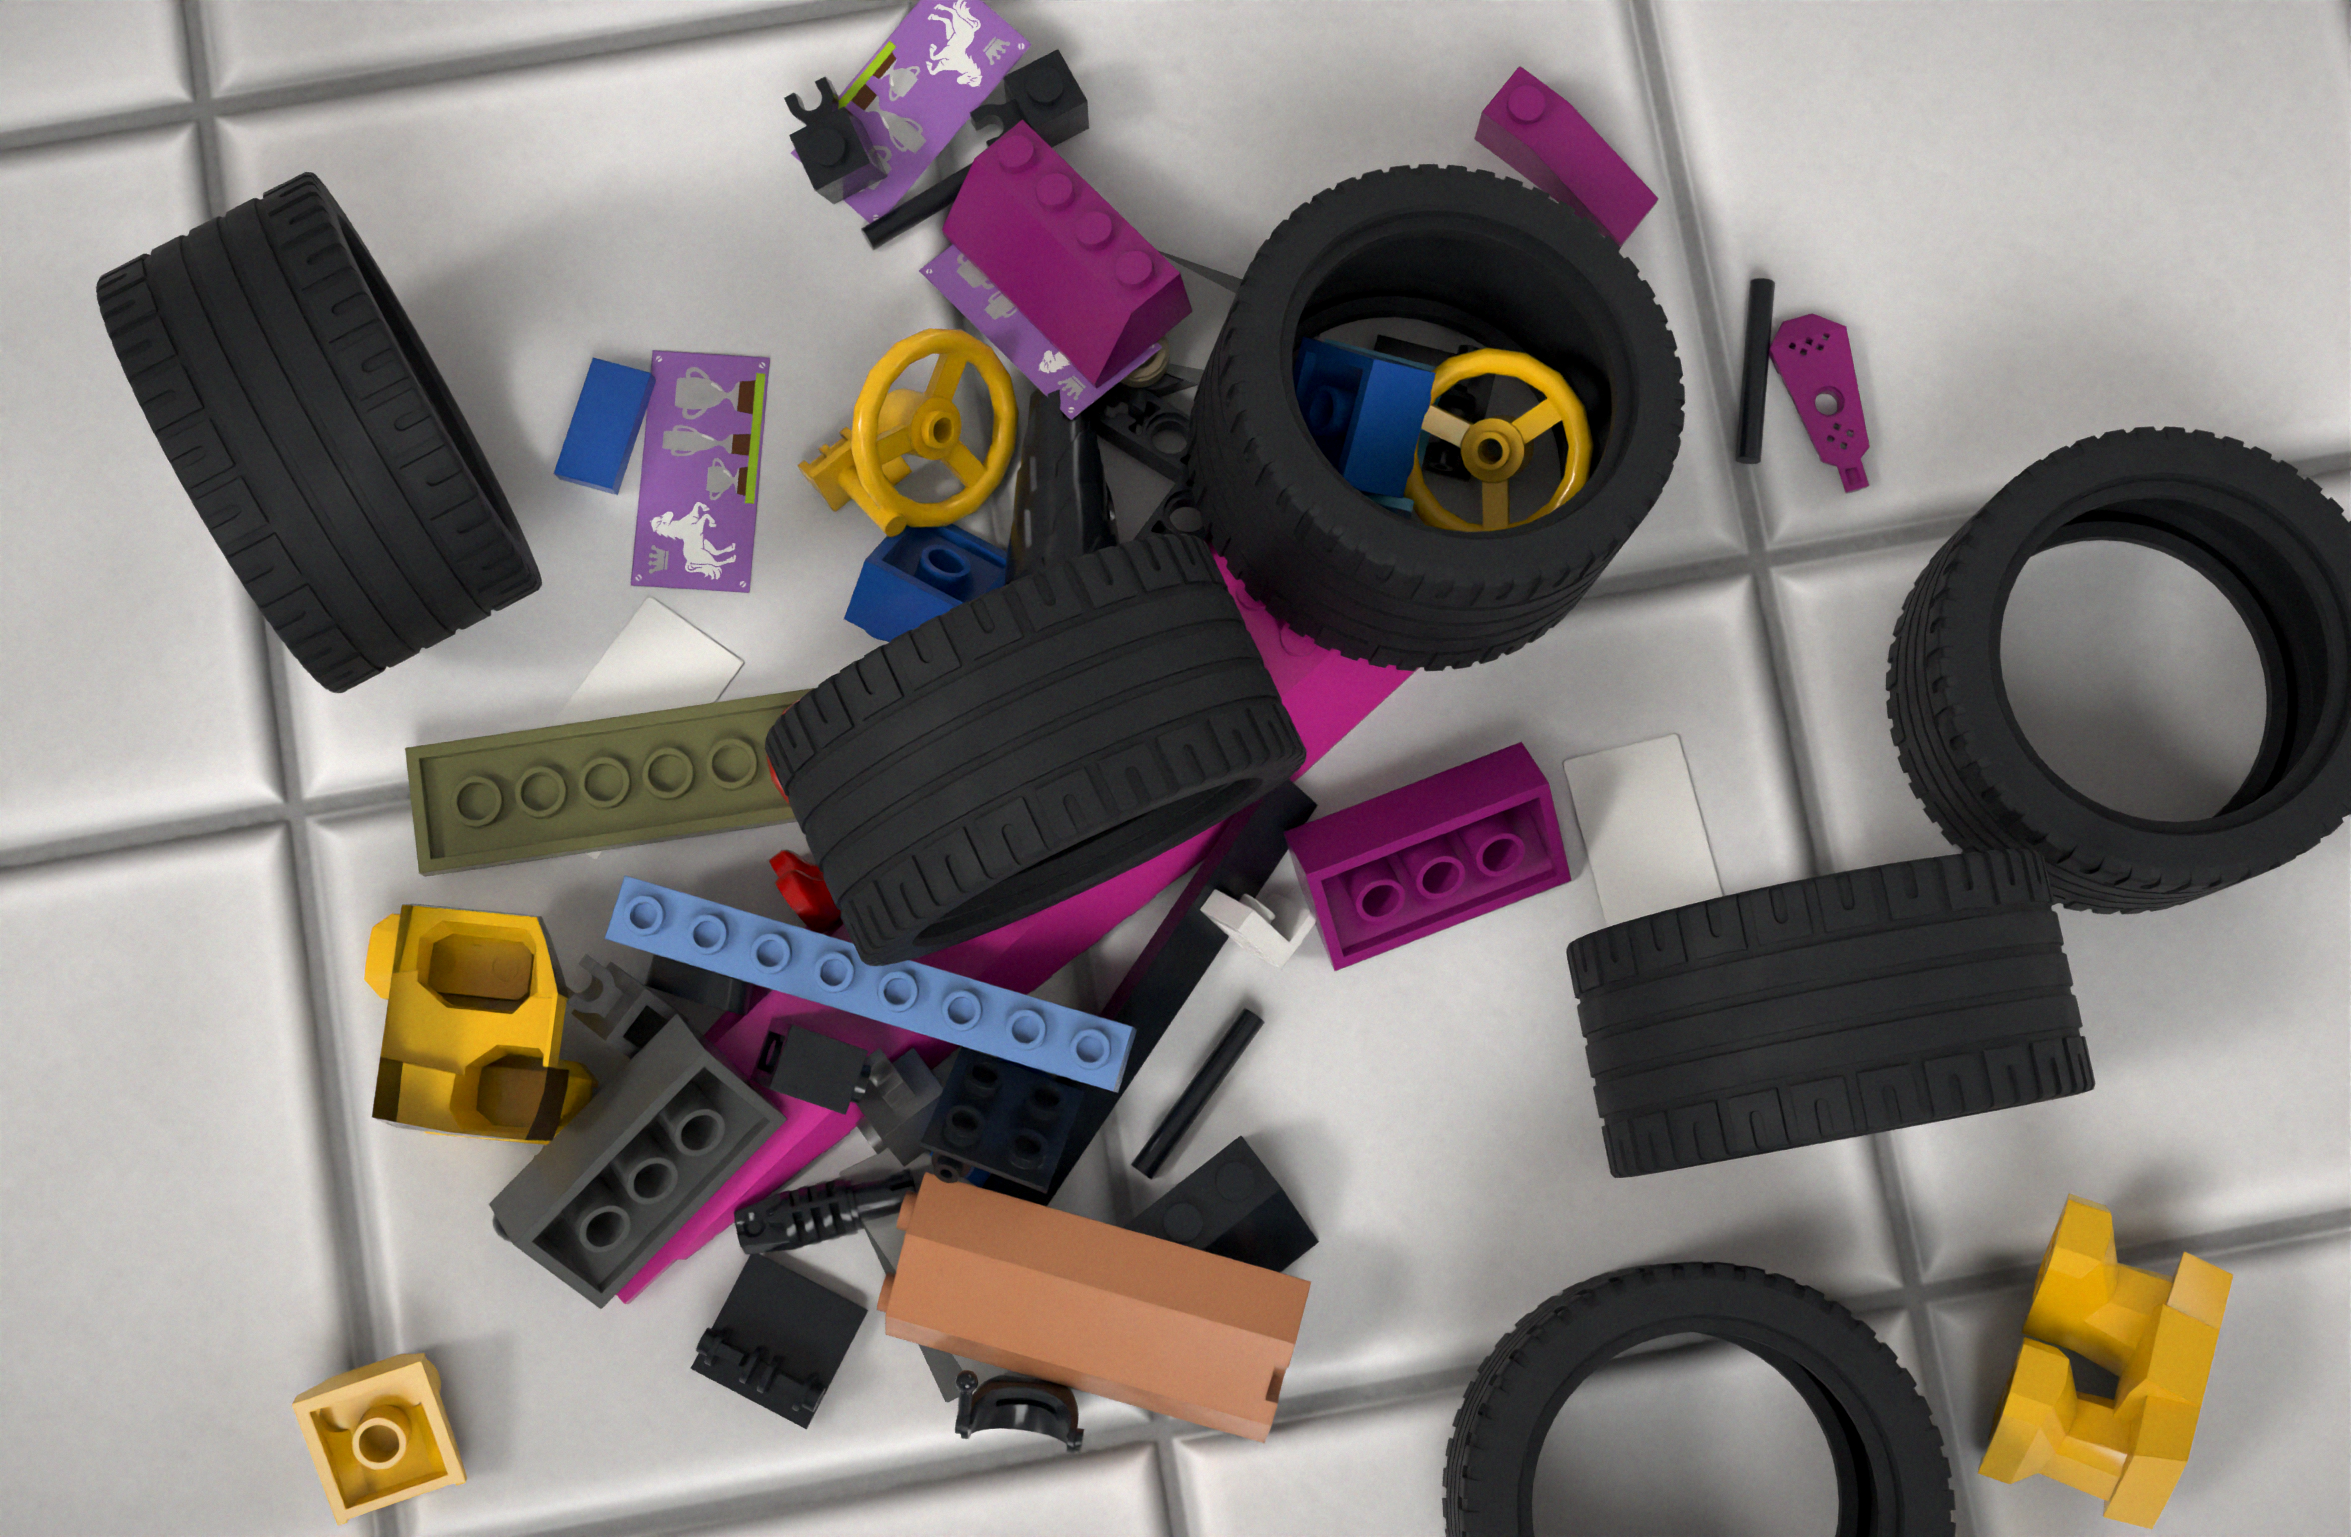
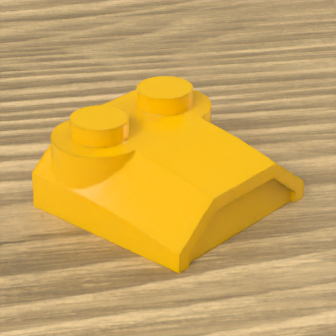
(379, 1435)

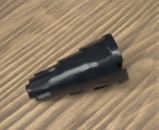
(1059, 492)

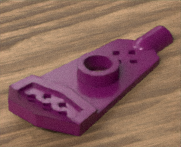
(1828, 373)

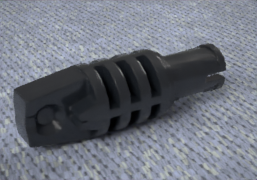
(819, 1212)

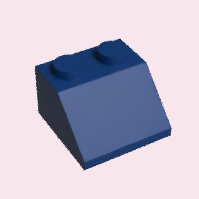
(1362, 412)
(922, 577)

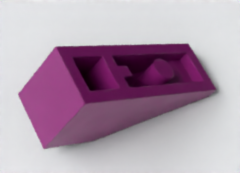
(1563, 155)

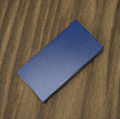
(605, 426)

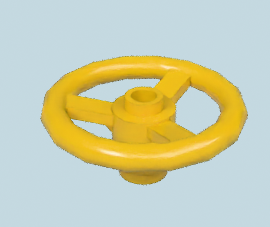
(931, 425)
(1513, 434)

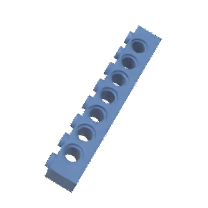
(895, 994)

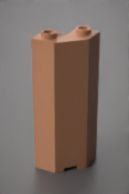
(1093, 1306)

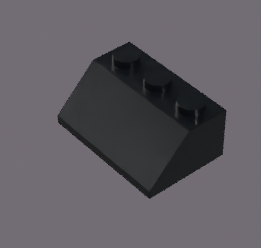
(1231, 1211)

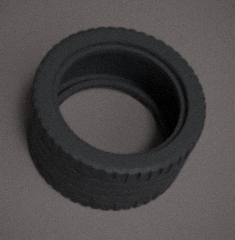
(1513, 278)
(316, 434)
(2250, 532)
(1032, 745)
(1828, 1010)
(1865, 1403)

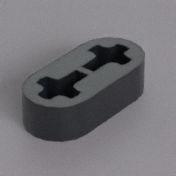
(700, 985)

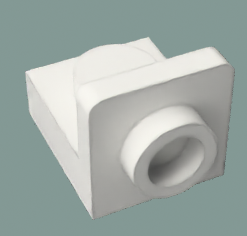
(1264, 930)

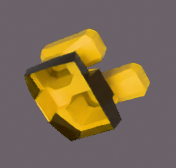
(473, 1026)

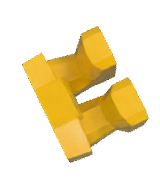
(2137, 1325)

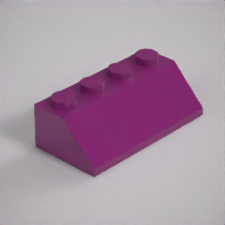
(1064, 256)
(1429, 855)

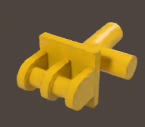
(838, 482)

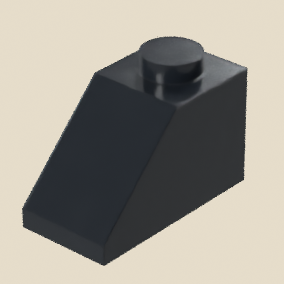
(811, 1067)

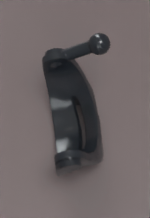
(985, 1412)

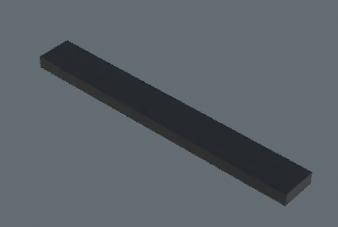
(1177, 960)

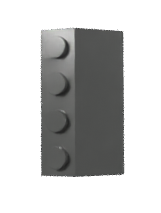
(636, 1162)

